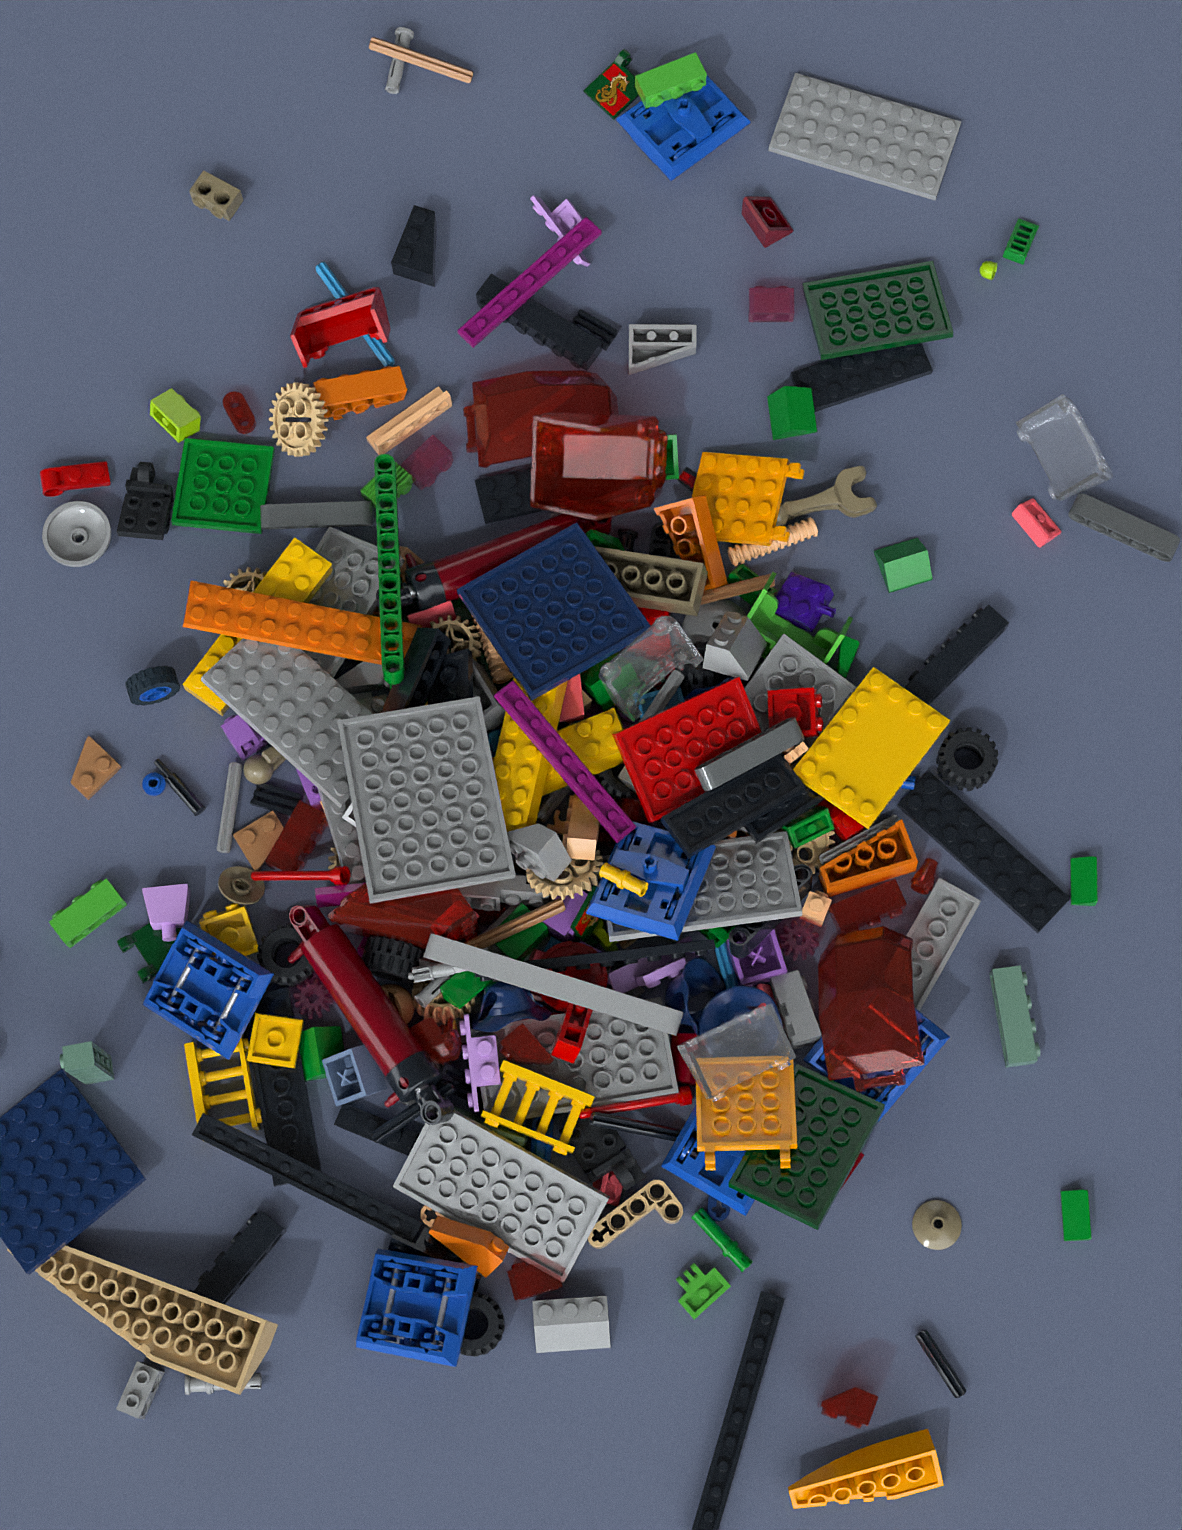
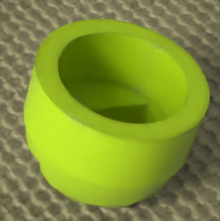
(988, 269)

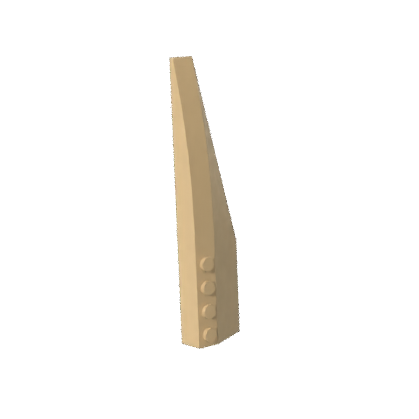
(165, 1320)

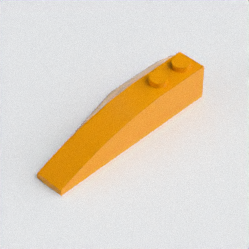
(882, 1469)

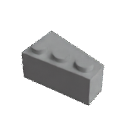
(659, 344)
(795, 1009)

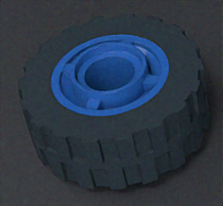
(152, 685)

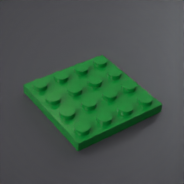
(222, 485)

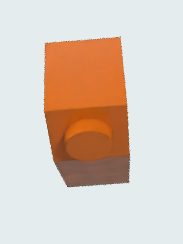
(470, 1244)

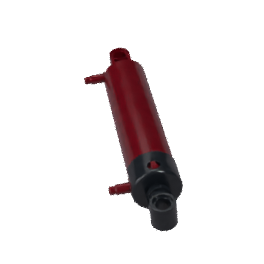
(438, 580)
(370, 1014)

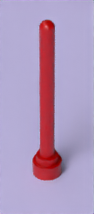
(338, 875)
(683, 1098)

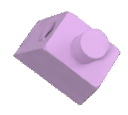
(167, 908)

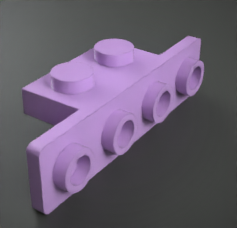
(560, 221)
(648, 973)
(482, 1062)

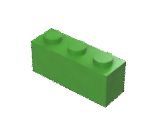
(670, 80)
(87, 912)

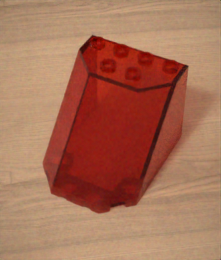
(596, 463)
(408, 918)

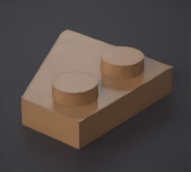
(93, 769)
(259, 838)

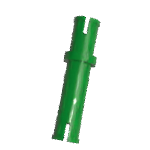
(722, 1240)

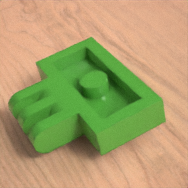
(701, 1290)

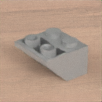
(539, 851)

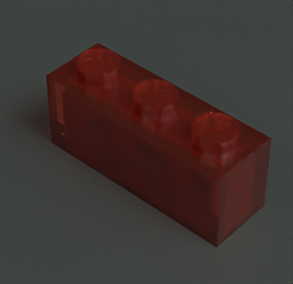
(297, 838)
(868, 907)

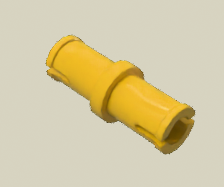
(623, 879)

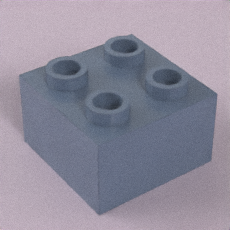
(353, 1075)

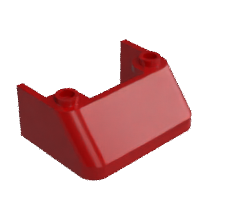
(339, 321)

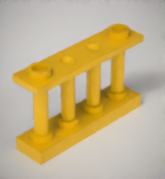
(199, 1079)
(556, 1092)

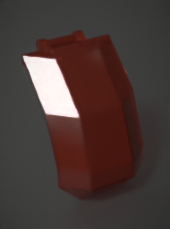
(508, 403)
(868, 1007)

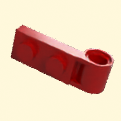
(71, 477)

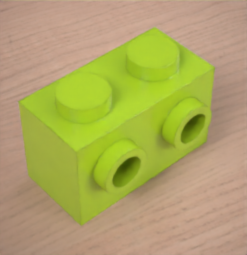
(175, 415)

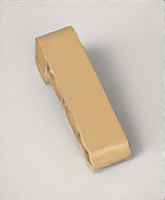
(631, 1218)

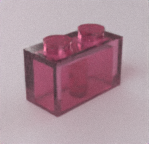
(771, 304)
(428, 462)

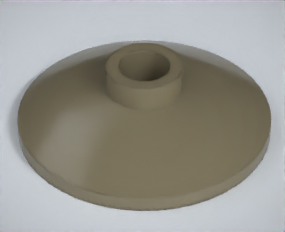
(238, 886)
(926, 1232)

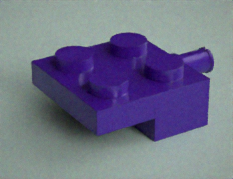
(804, 601)

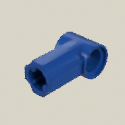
(540, 1148)

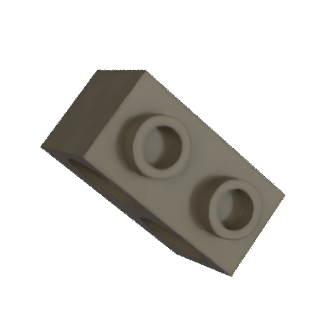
(219, 192)

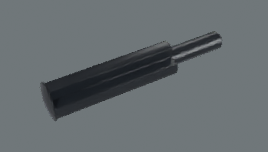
(181, 789)

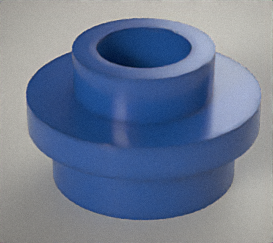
(158, 789)

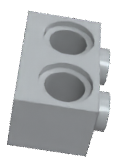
(140, 1390)

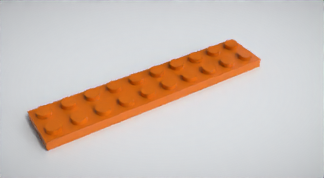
(287, 622)

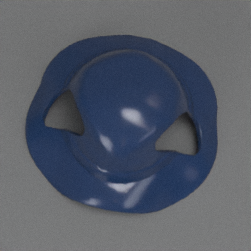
(696, 978)
(732, 1004)
(508, 1005)

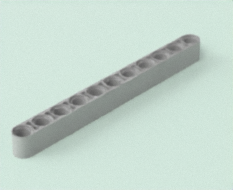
(553, 984)

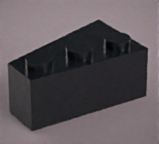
(417, 248)

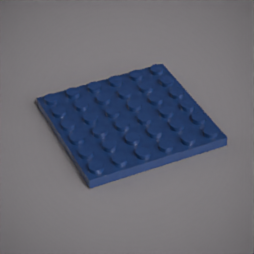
(553, 611)
(57, 1171)

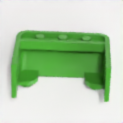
(773, 627)

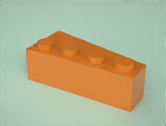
(361, 391)
(694, 536)
(871, 862)

